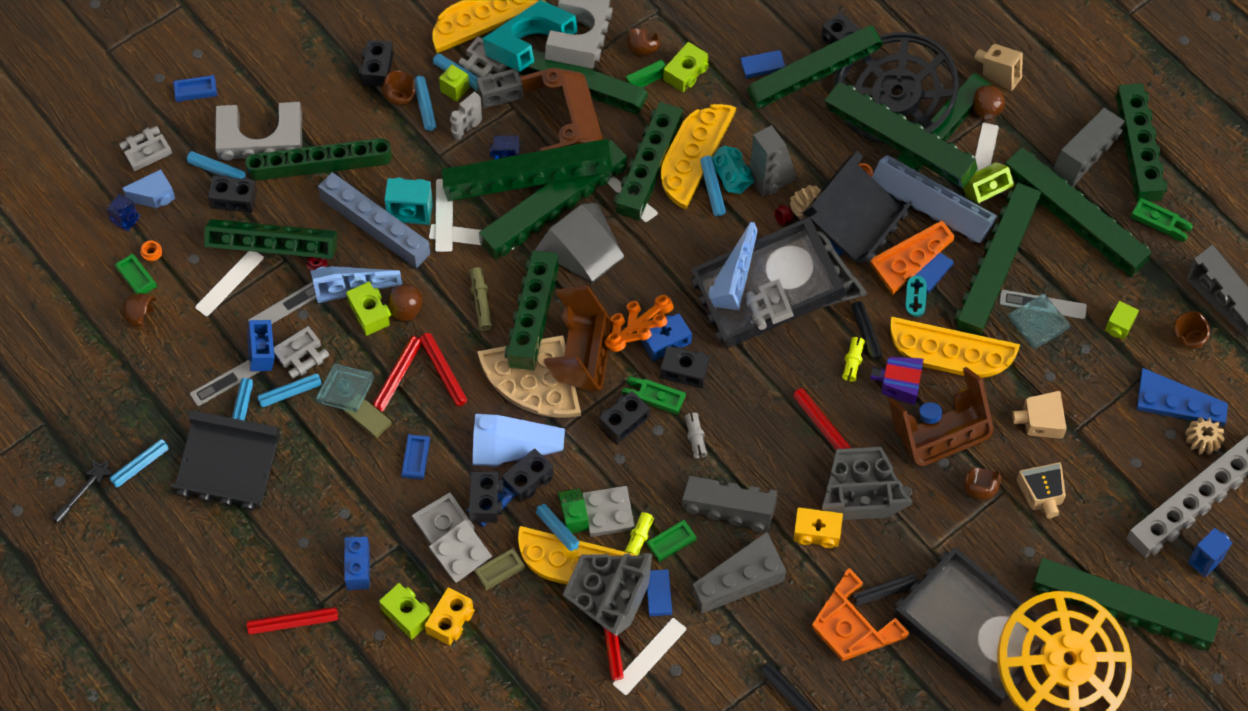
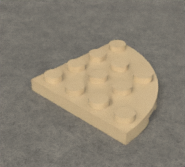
(529, 389)

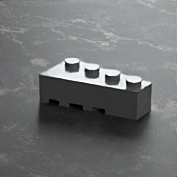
(1088, 146)
(770, 162)
(1221, 287)
(730, 503)
(741, 575)

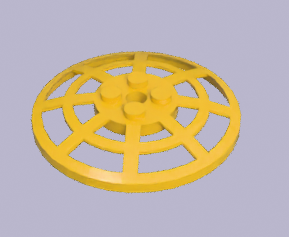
(1053, 653)

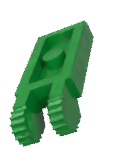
(1161, 219)
(656, 394)

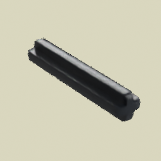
(866, 330)
(884, 589)
(786, 688)

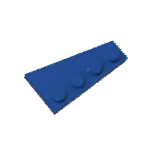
(1176, 400)

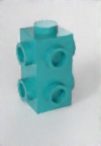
(732, 169)

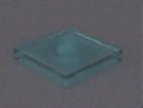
(1039, 321)
(345, 387)

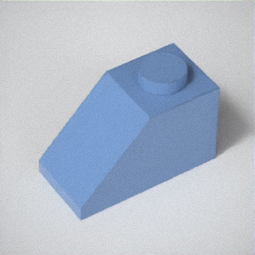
(150, 191)

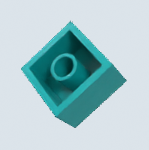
(409, 200)

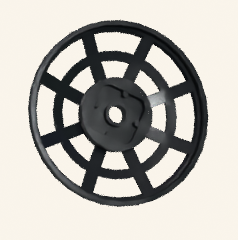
(905, 80)

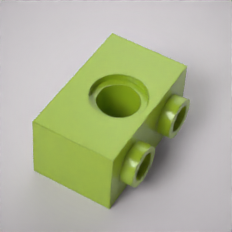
(687, 57)
(988, 182)
(369, 319)
(399, 598)

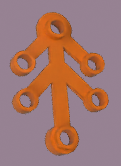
(618, 338)

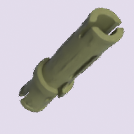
(479, 290)

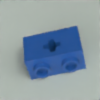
(672, 334)
(260, 345)
(1210, 552)
(357, 563)

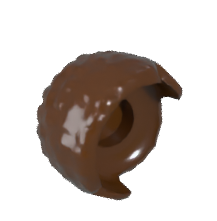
(641, 42)
(398, 87)
(988, 102)
(405, 302)
(136, 307)
(1192, 330)
(982, 483)

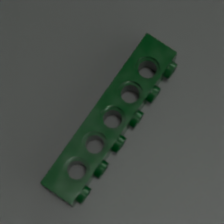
(1148, 189)
(634, 205)
(270, 238)
(530, 323)

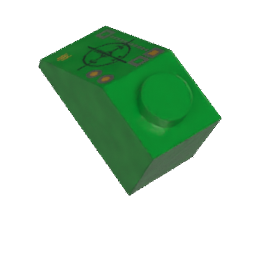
(574, 510)

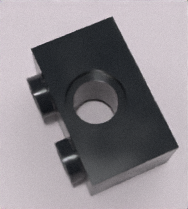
(692, 375)

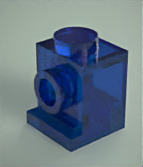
(505, 146)
(123, 212)

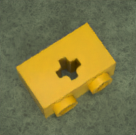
(808, 520)

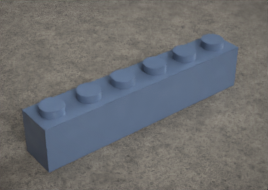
(934, 199)
(374, 220)

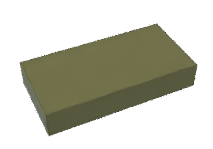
(370, 419)
(499, 569)

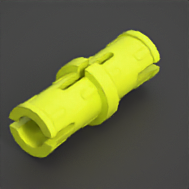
(853, 359)
(639, 534)

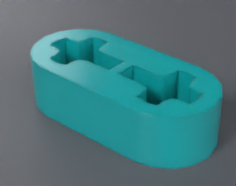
(910, 296)

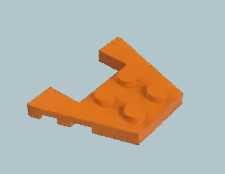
(846, 629)

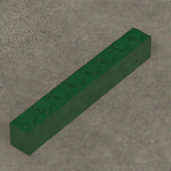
(901, 134)
(527, 170)
(544, 207)
(1079, 213)
(998, 259)
(1129, 605)

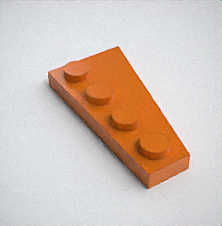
(910, 256)

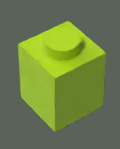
(454, 83)
(1121, 320)

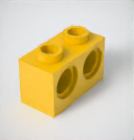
(445, 615)

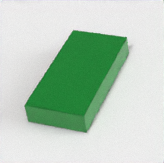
(647, 75)
(135, 274)
(671, 541)

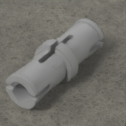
(695, 435)

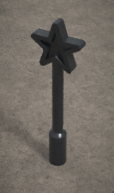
(98, 472)

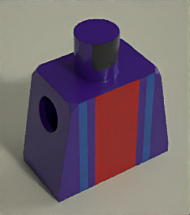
(900, 378)

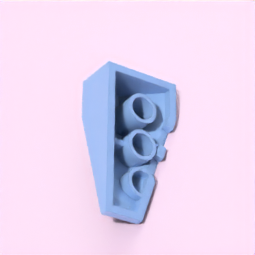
(732, 278)
(334, 282)
(507, 439)

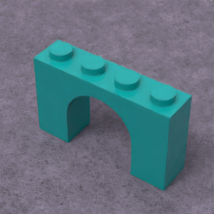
(505, 42)

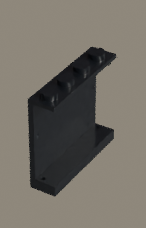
(855, 211)
(226, 460)

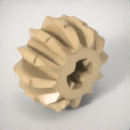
(802, 199)
(1212, 439)

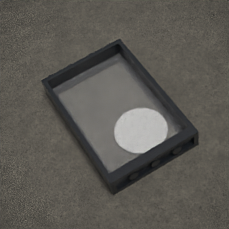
(793, 257)
(961, 617)

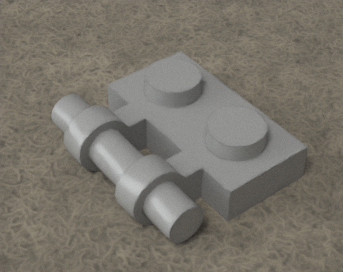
(477, 54)
(467, 116)
(146, 152)
(776, 303)
(298, 346)

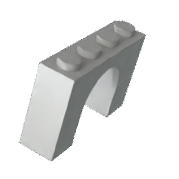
(584, 48)
(234, 145)

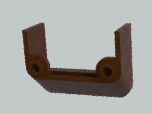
(578, 98)
(585, 346)
(957, 429)

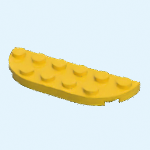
(474, 18)
(696, 138)
(951, 349)
(551, 558)

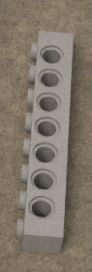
(1141, 535)

